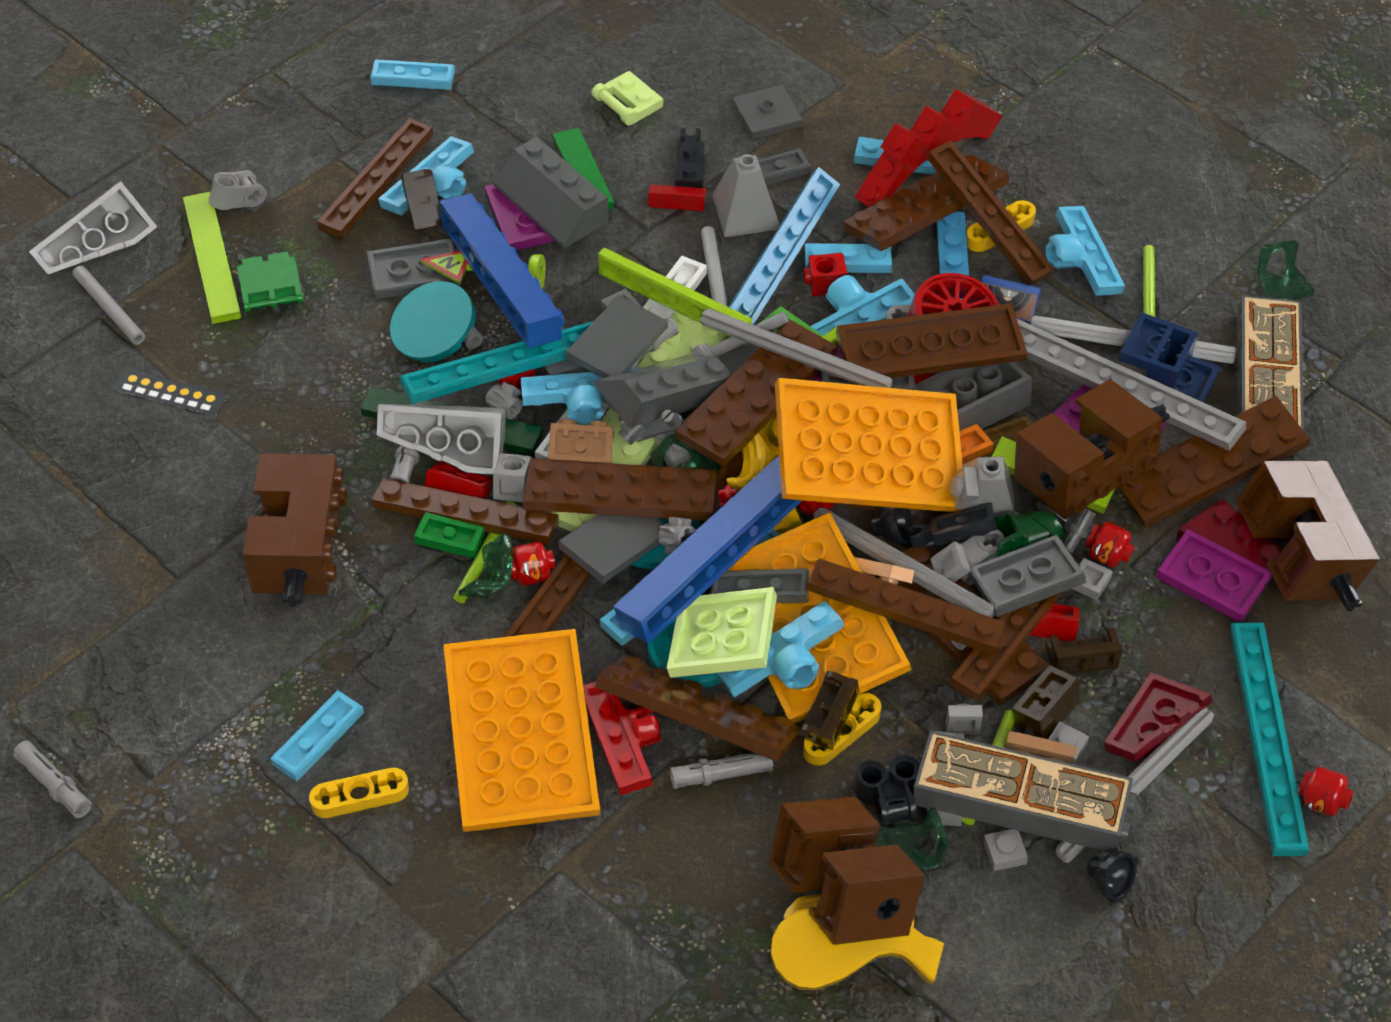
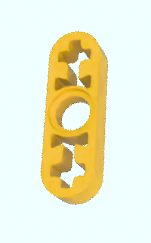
(1025, 219)
(865, 722)
(366, 780)

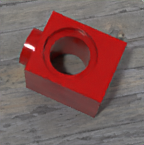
(823, 271)

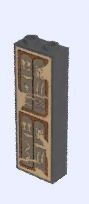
(1269, 354)
(1024, 792)

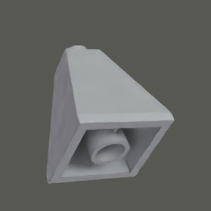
(744, 199)
(993, 484)

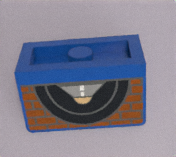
(1022, 296)

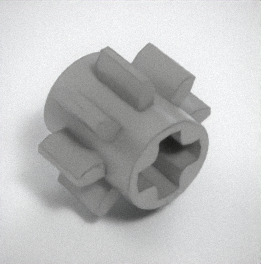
(505, 398)
(675, 533)

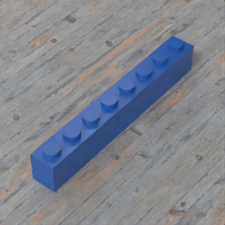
(501, 271)
(704, 556)

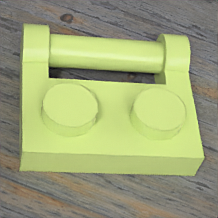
(633, 93)

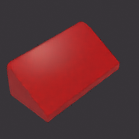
(677, 197)
(451, 479)
(1059, 621)

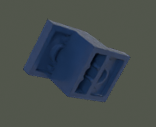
(1167, 356)

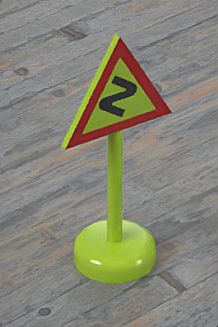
(454, 266)

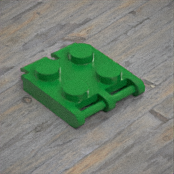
(269, 281)

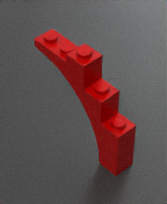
(908, 148)

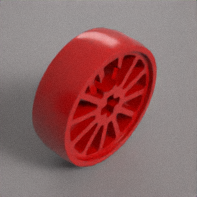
(942, 287)

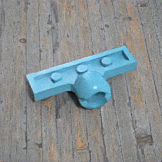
(446, 177)
(1084, 249)
(858, 306)
(574, 389)
(789, 652)

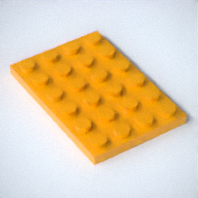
(867, 444)
(860, 650)
(520, 730)

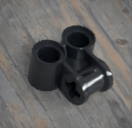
(890, 792)

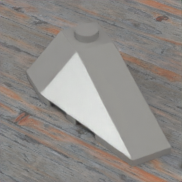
(98, 229)
(452, 434)

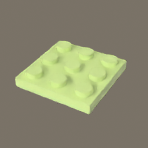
(723, 633)

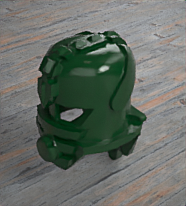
(1025, 529)

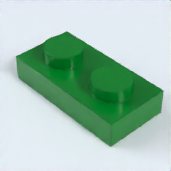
(449, 535)

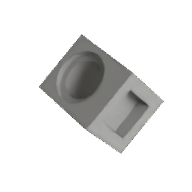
(510, 477)

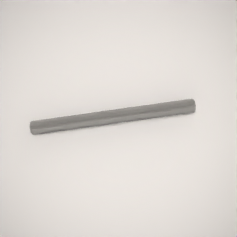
(1118, 337)
(794, 350)
(922, 575)
(1152, 767)

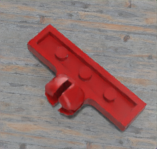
(622, 737)

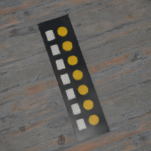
(169, 391)

